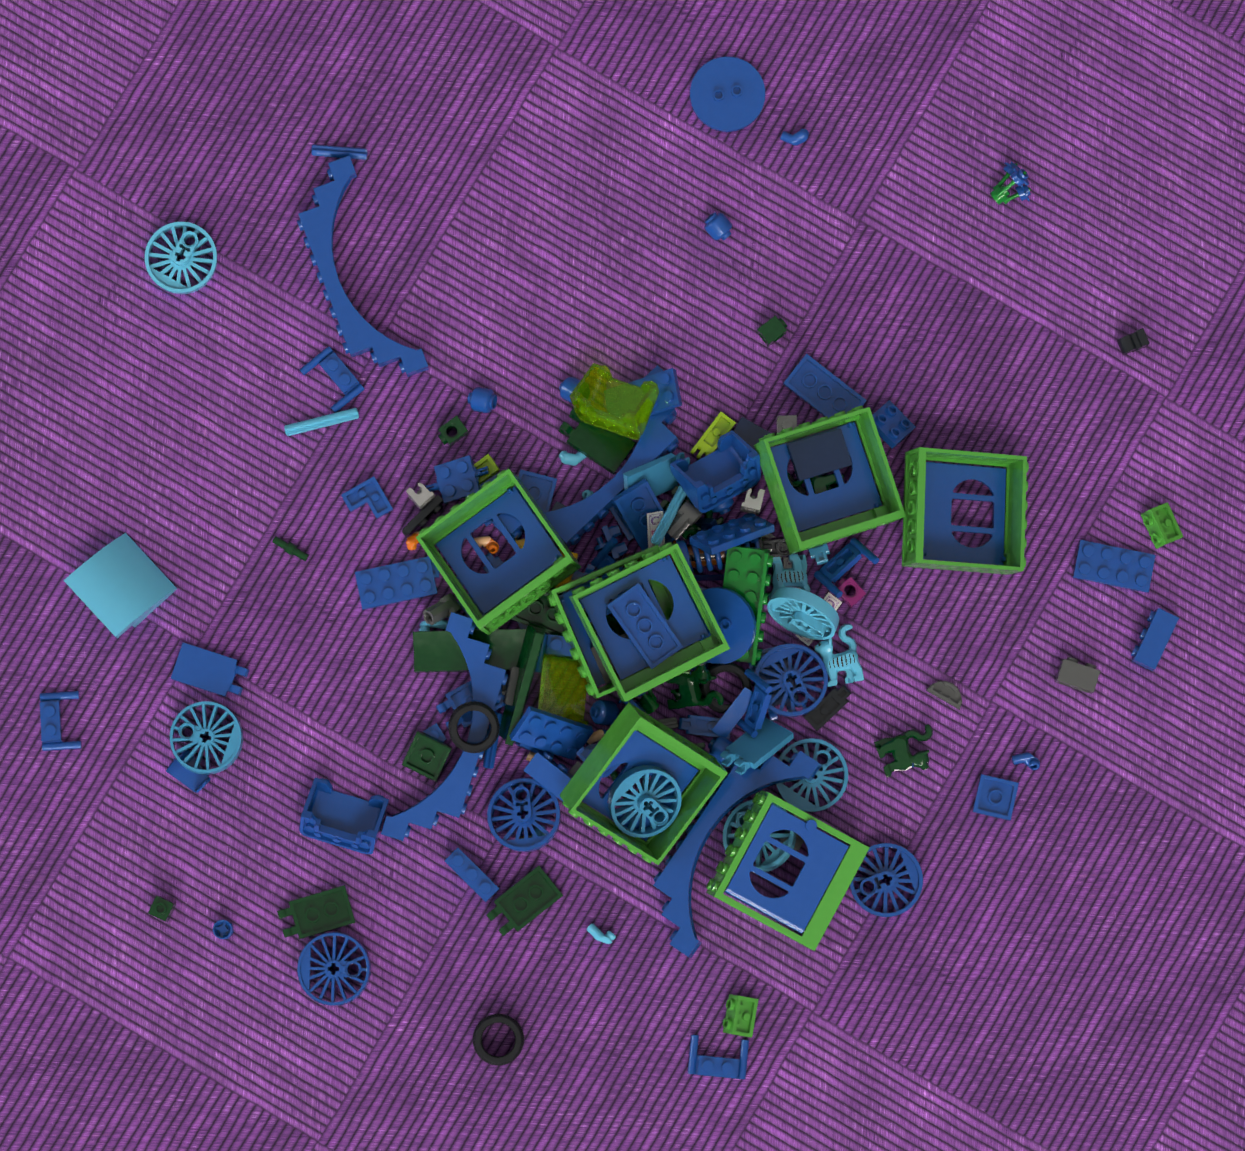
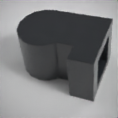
(1133, 342)

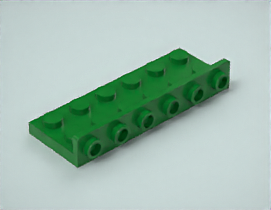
(748, 575)

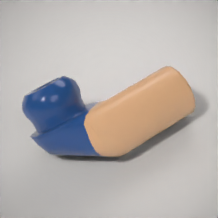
(596, 736)

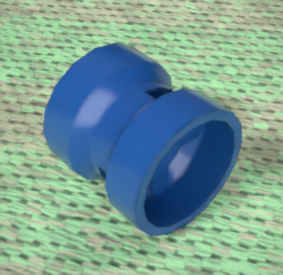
(223, 929)

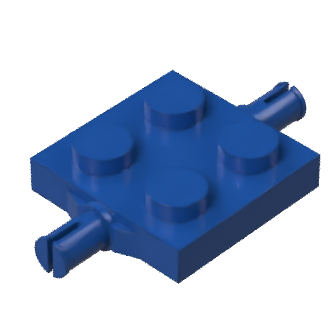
(457, 479)

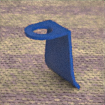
(190, 779)

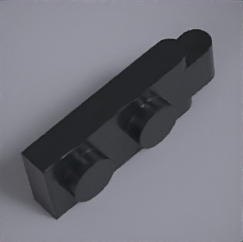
(421, 518)
(828, 707)

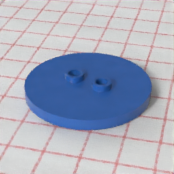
(727, 94)
(734, 619)

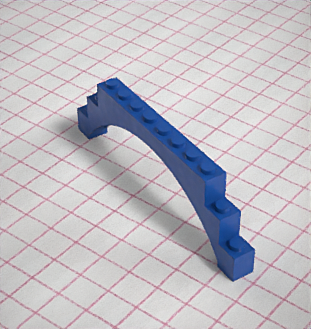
(319, 229)
(580, 517)
(451, 793)
(680, 868)

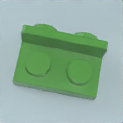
(1161, 525)
(740, 1015)

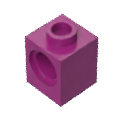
(858, 595)

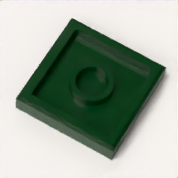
(427, 755)

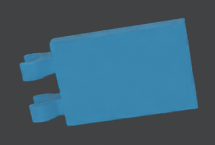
(656, 473)
(755, 751)

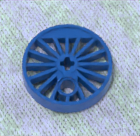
(781, 653)
(527, 843)
(912, 869)
(304, 969)

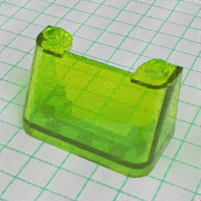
(614, 403)
(562, 688)

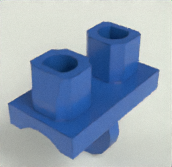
(609, 532)

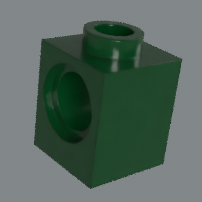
(772, 330)
(453, 423)
(162, 908)

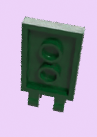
(597, 444)
(525, 900)
(318, 913)

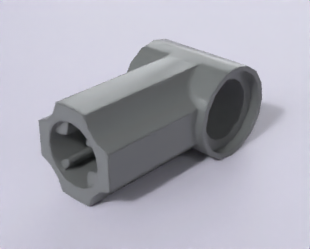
(685, 517)
(441, 609)

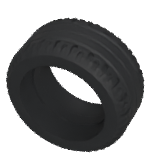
(718, 668)
(473, 706)
(498, 1060)

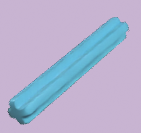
(320, 422)
(668, 516)

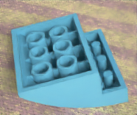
(120, 585)

